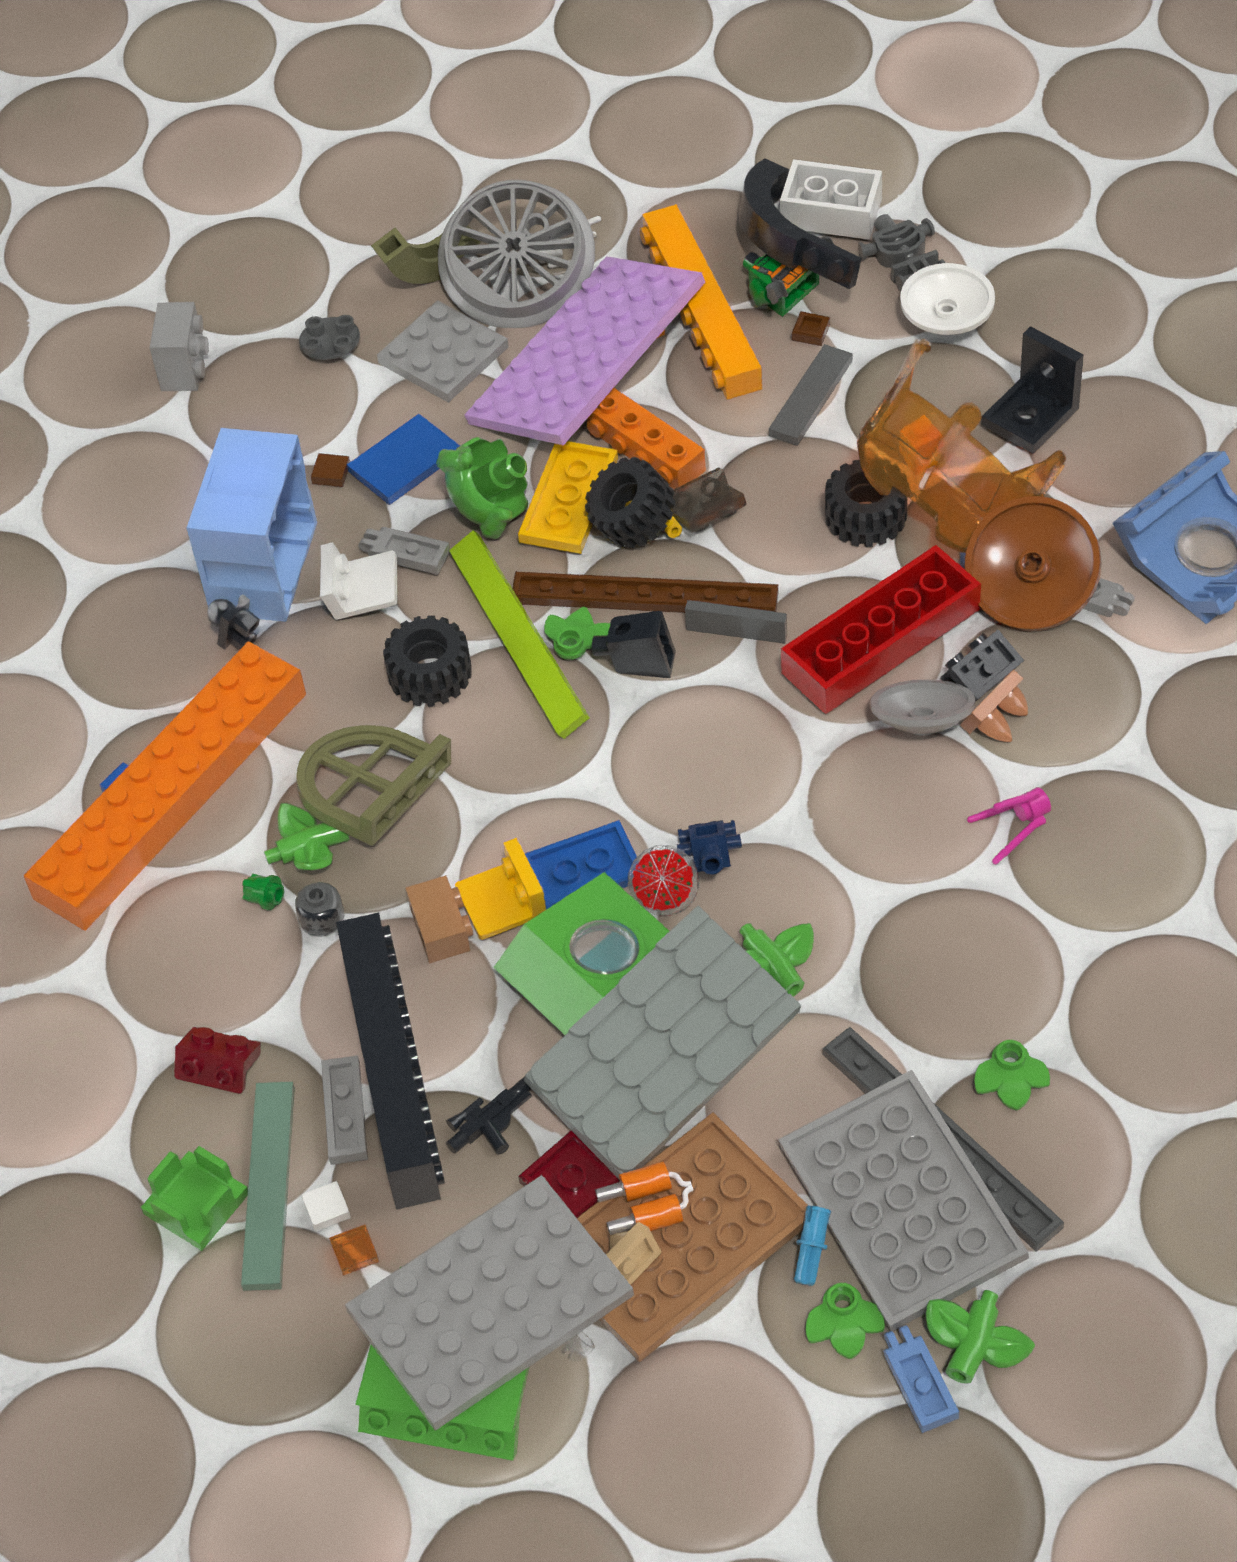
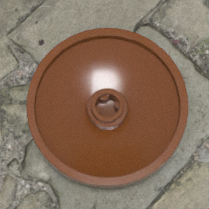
(1034, 563)

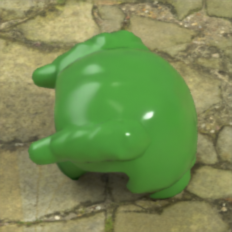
(485, 483)

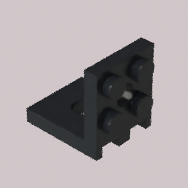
(1042, 391)

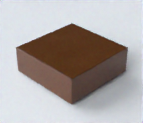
(811, 328)
(330, 470)

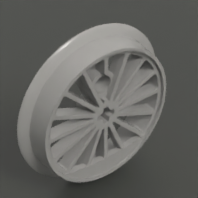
(487, 304)

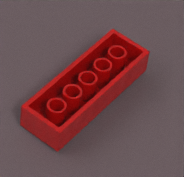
(880, 629)

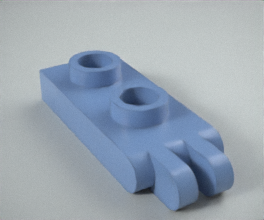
(919, 1380)

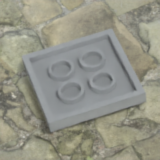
(442, 351)

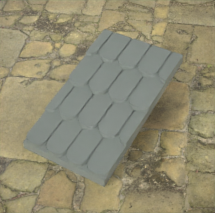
(661, 1043)

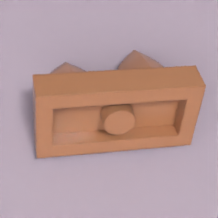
(989, 718)

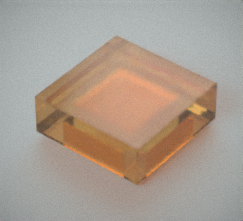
(354, 1249)

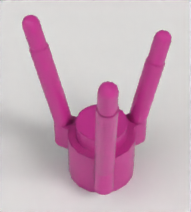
(1028, 806)

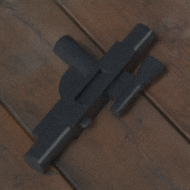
(489, 1120)

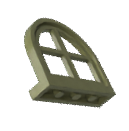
(396, 796)

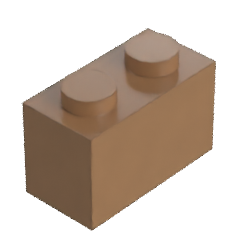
(438, 918)

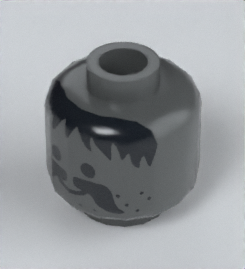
(319, 908)

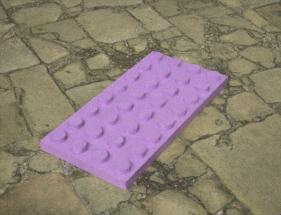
(584, 350)

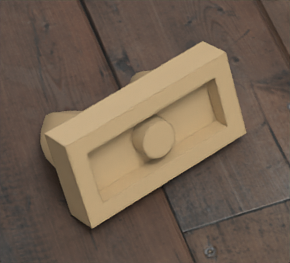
(633, 1251)

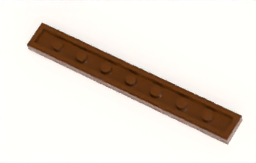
(638, 592)

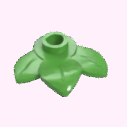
(574, 631)
(1011, 1079)
(846, 1325)

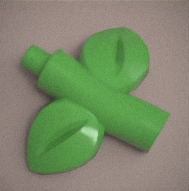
(303, 839)
(780, 956)
(975, 1336)

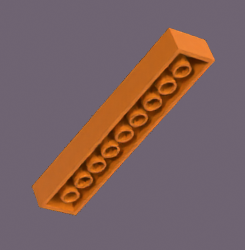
(165, 786)

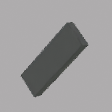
(736, 621)

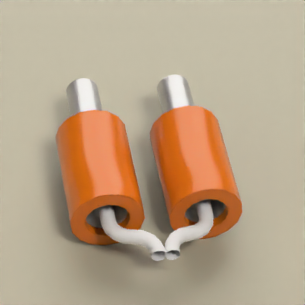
(643, 1183)

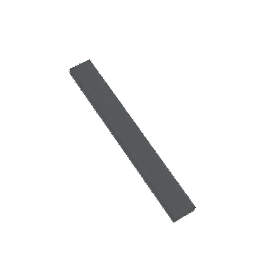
(1024, 1211)

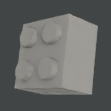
(178, 346)

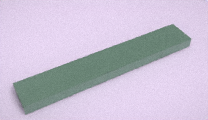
(268, 1187)

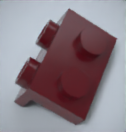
(215, 1059)

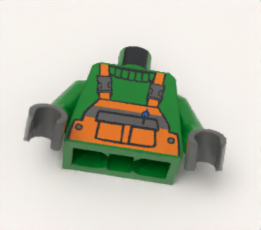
(777, 284)

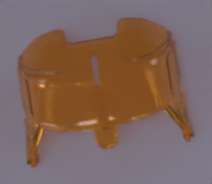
(967, 480)

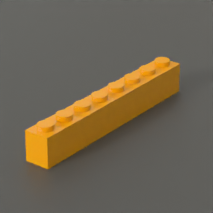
(707, 312)

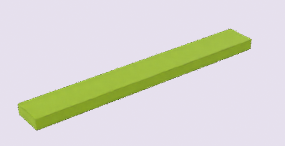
(519, 635)

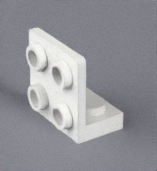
(357, 584)

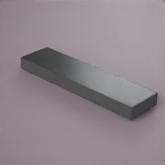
(810, 394)

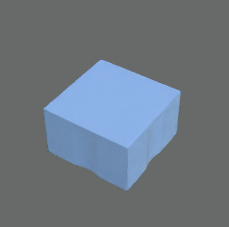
(253, 521)

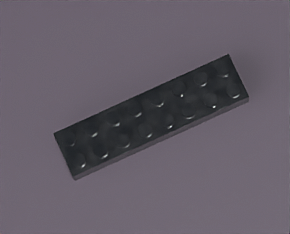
(391, 1061)

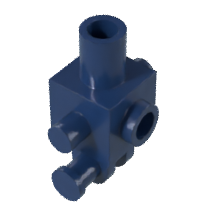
(710, 844)

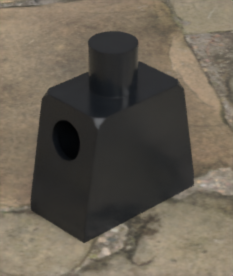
(638, 645)

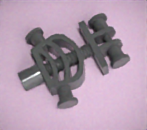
(900, 247)

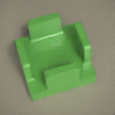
(193, 1195)

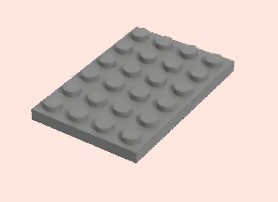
(903, 1199)
(488, 1301)

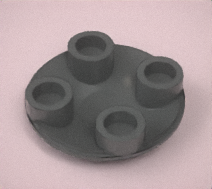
(329, 337)

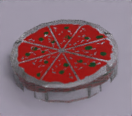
(663, 880)

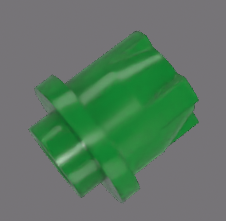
(263, 891)

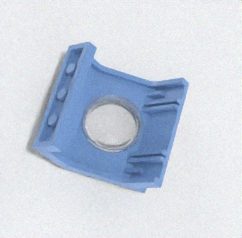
(1188, 537)

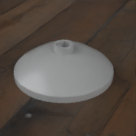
(923, 705)

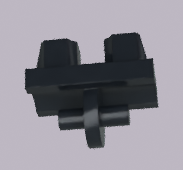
(234, 623)

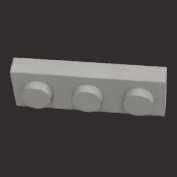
(344, 1110)

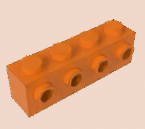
(646, 437)

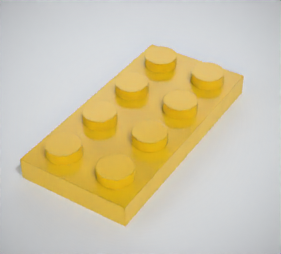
(558, 506)

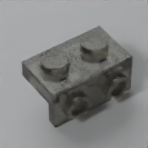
(706, 501)

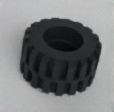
(649, 505)
(861, 521)
(422, 641)

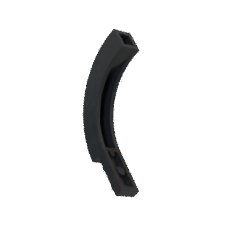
(782, 238)

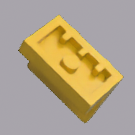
(503, 895)

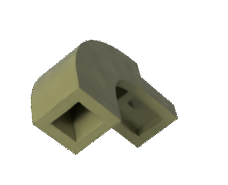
(413, 261)

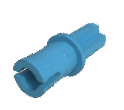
(811, 1244)

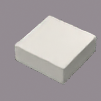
(326, 1206)

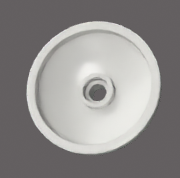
(947, 299)

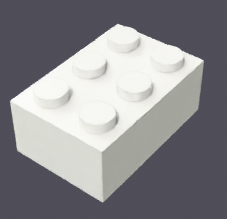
(832, 198)

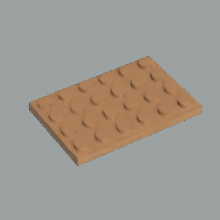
(728, 1228)

